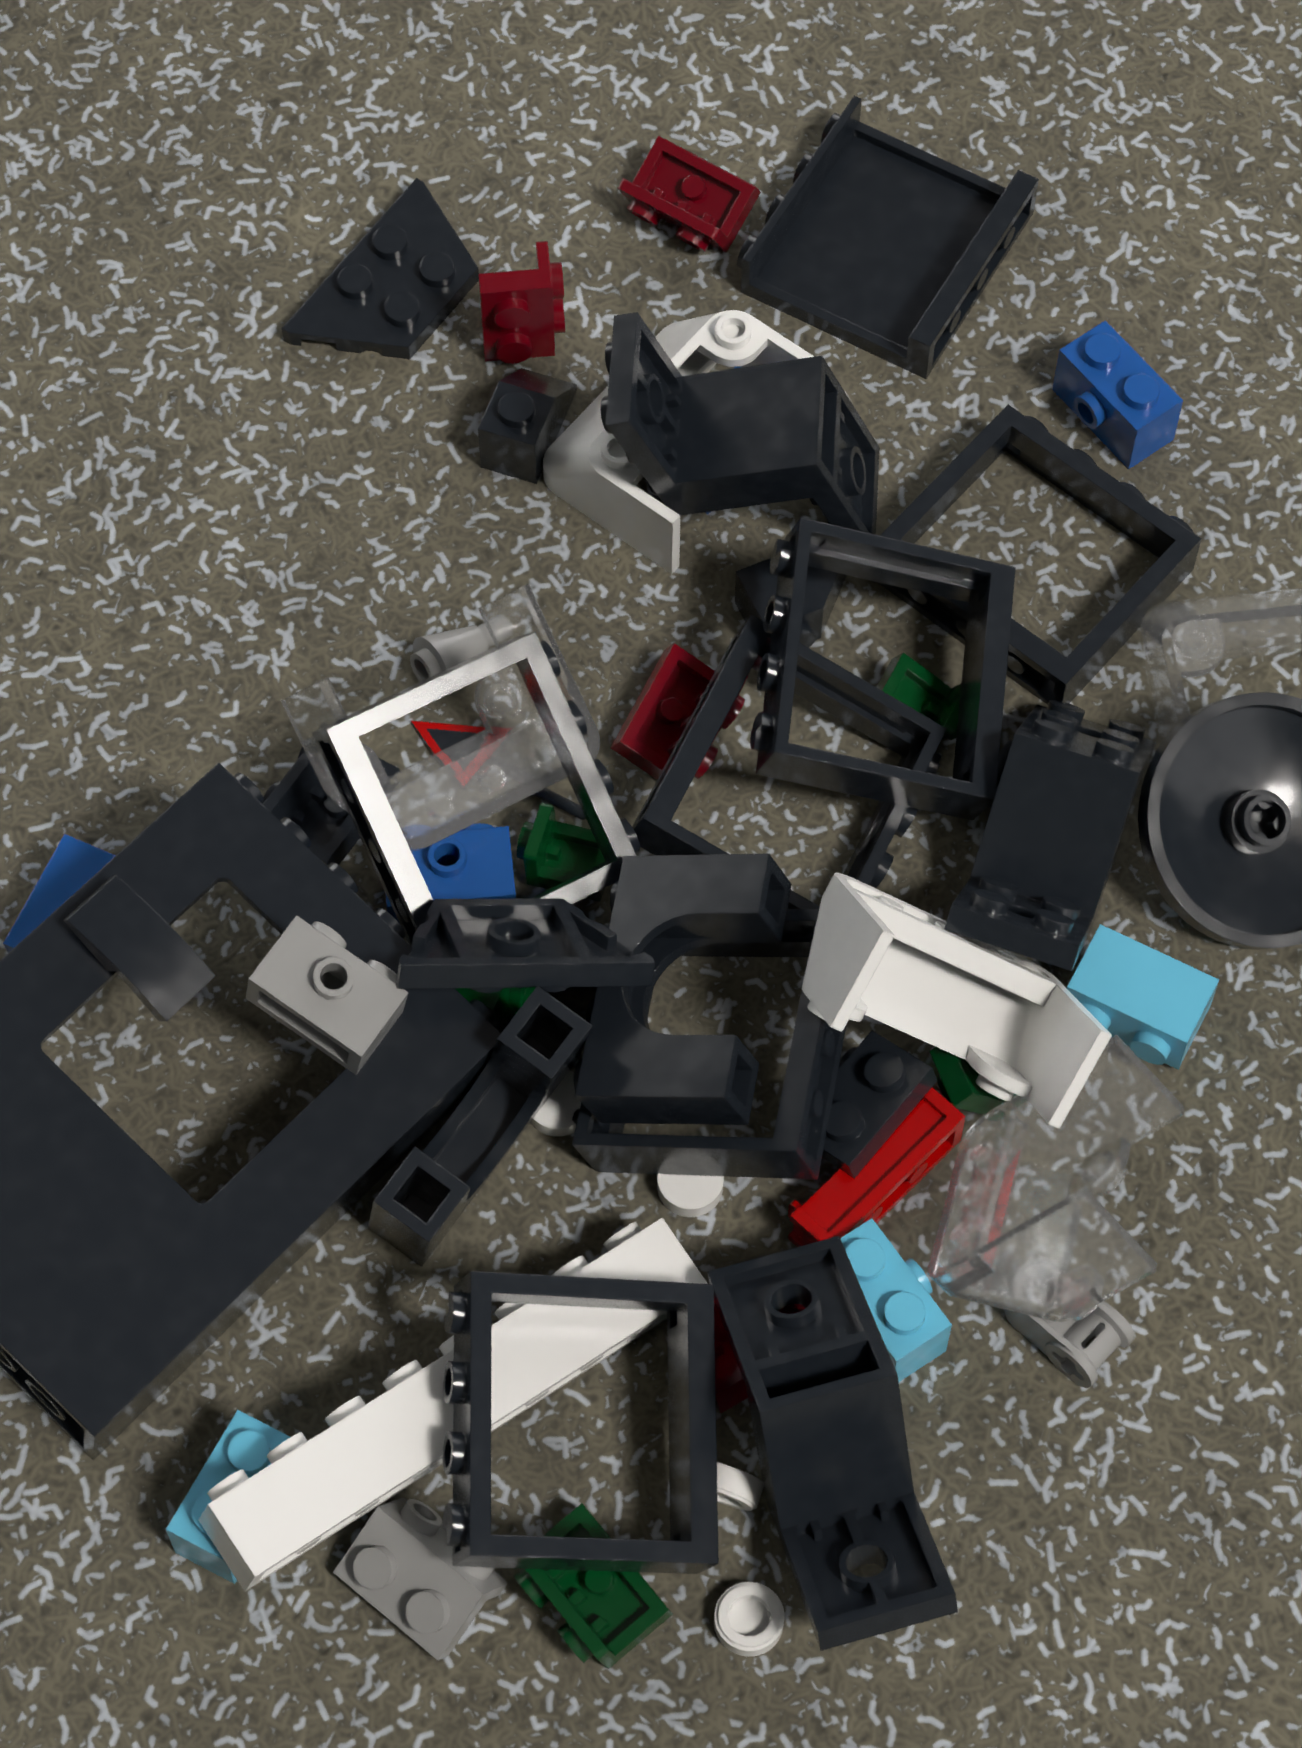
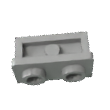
(409, 1577)

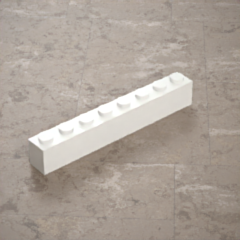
(401, 1434)

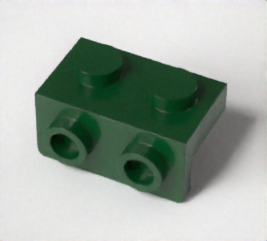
(602, 1609)

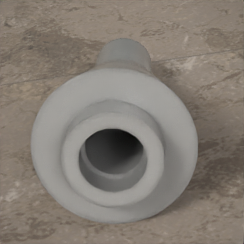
(448, 648)

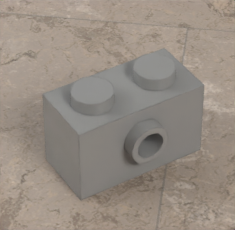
(327, 993)

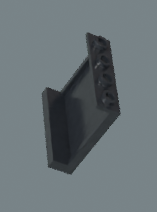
(883, 242)

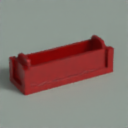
(887, 1178)

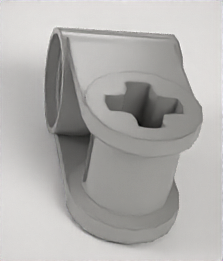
(1065, 1340)

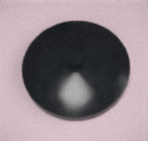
(1228, 820)

